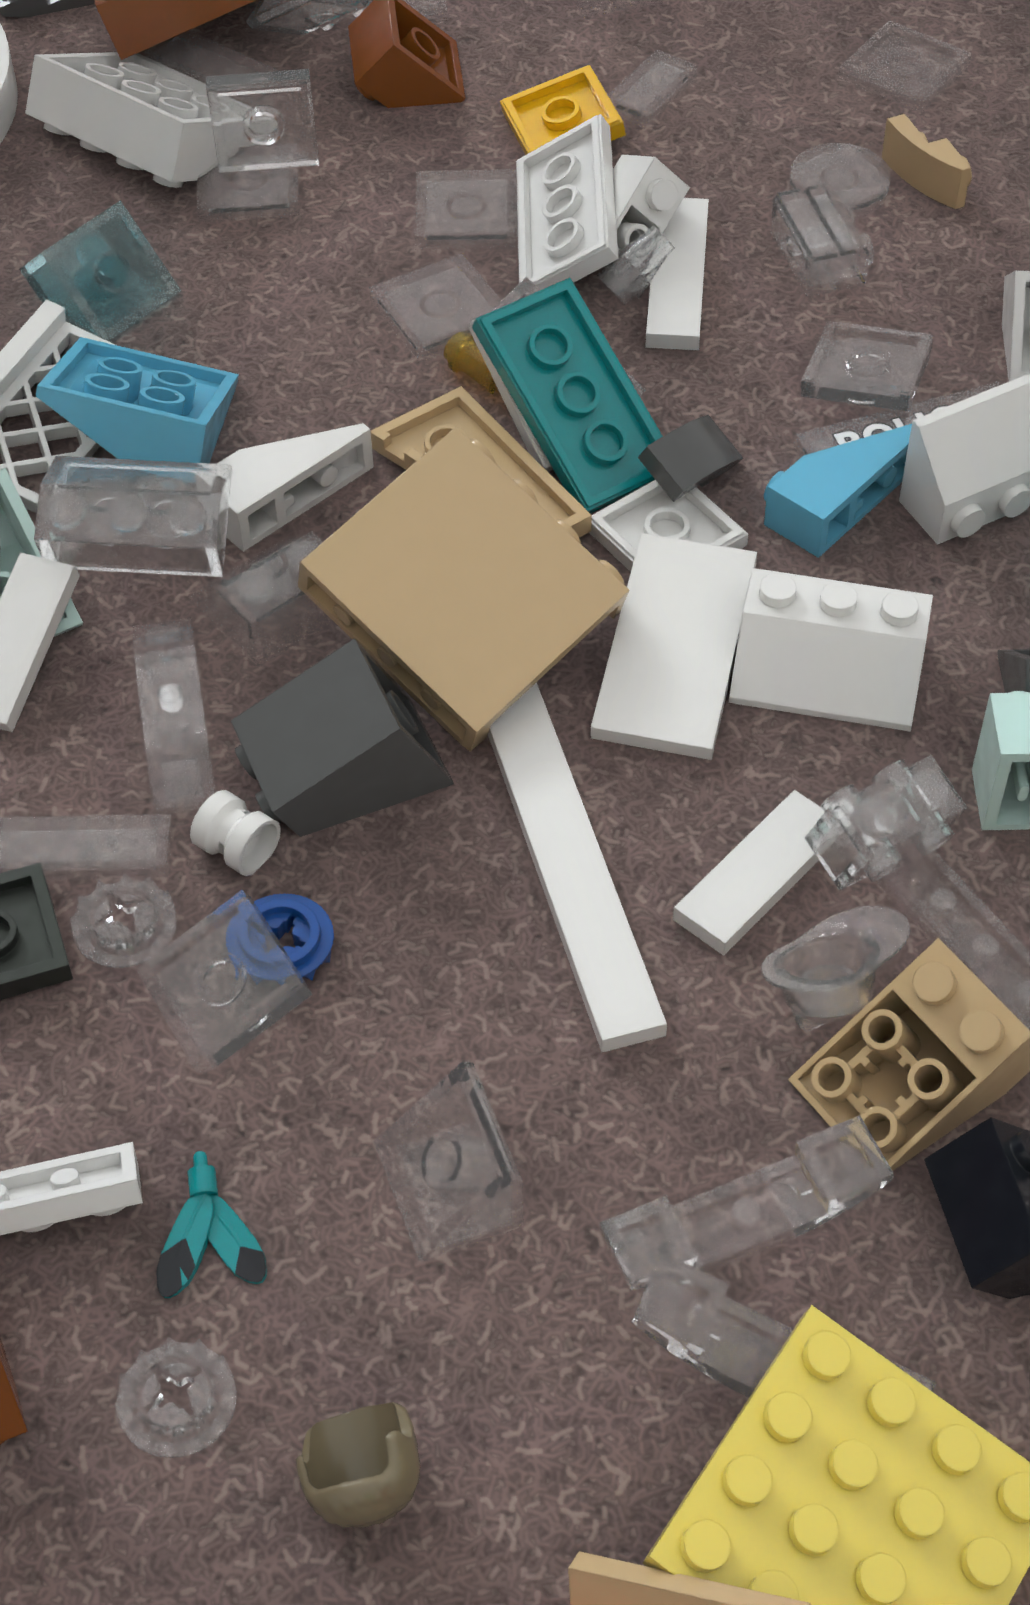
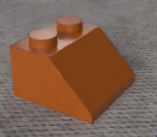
(403, 57)

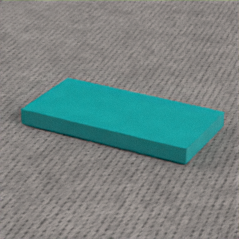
(571, 393)

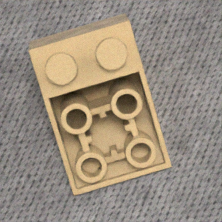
(918, 1057)

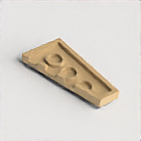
(418, 430)

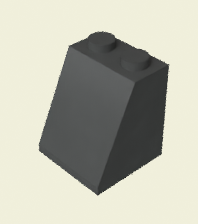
(337, 744)

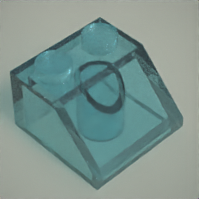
(102, 274)

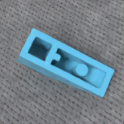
(835, 488)

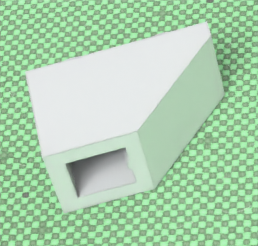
(644, 196)

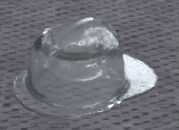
(835, 964)

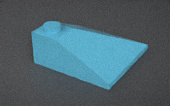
(140, 401)

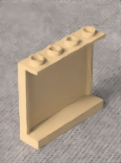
(461, 585)

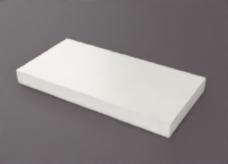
(567, 206)
(674, 647)

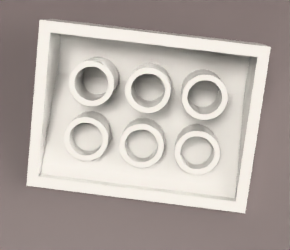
(126, 108)

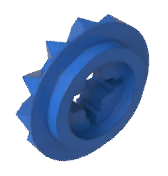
(311, 929)

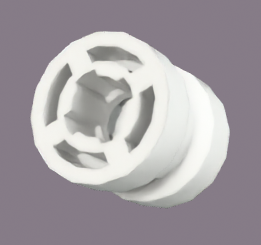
(230, 829)

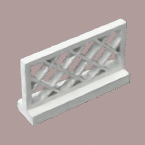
(22, 364)

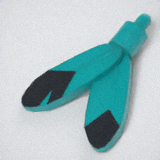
(202, 1220)

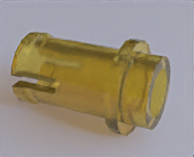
(465, 356)

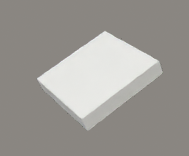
(654, 513)

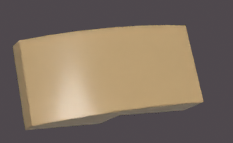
(928, 167)

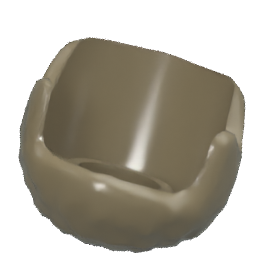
(360, 1465)

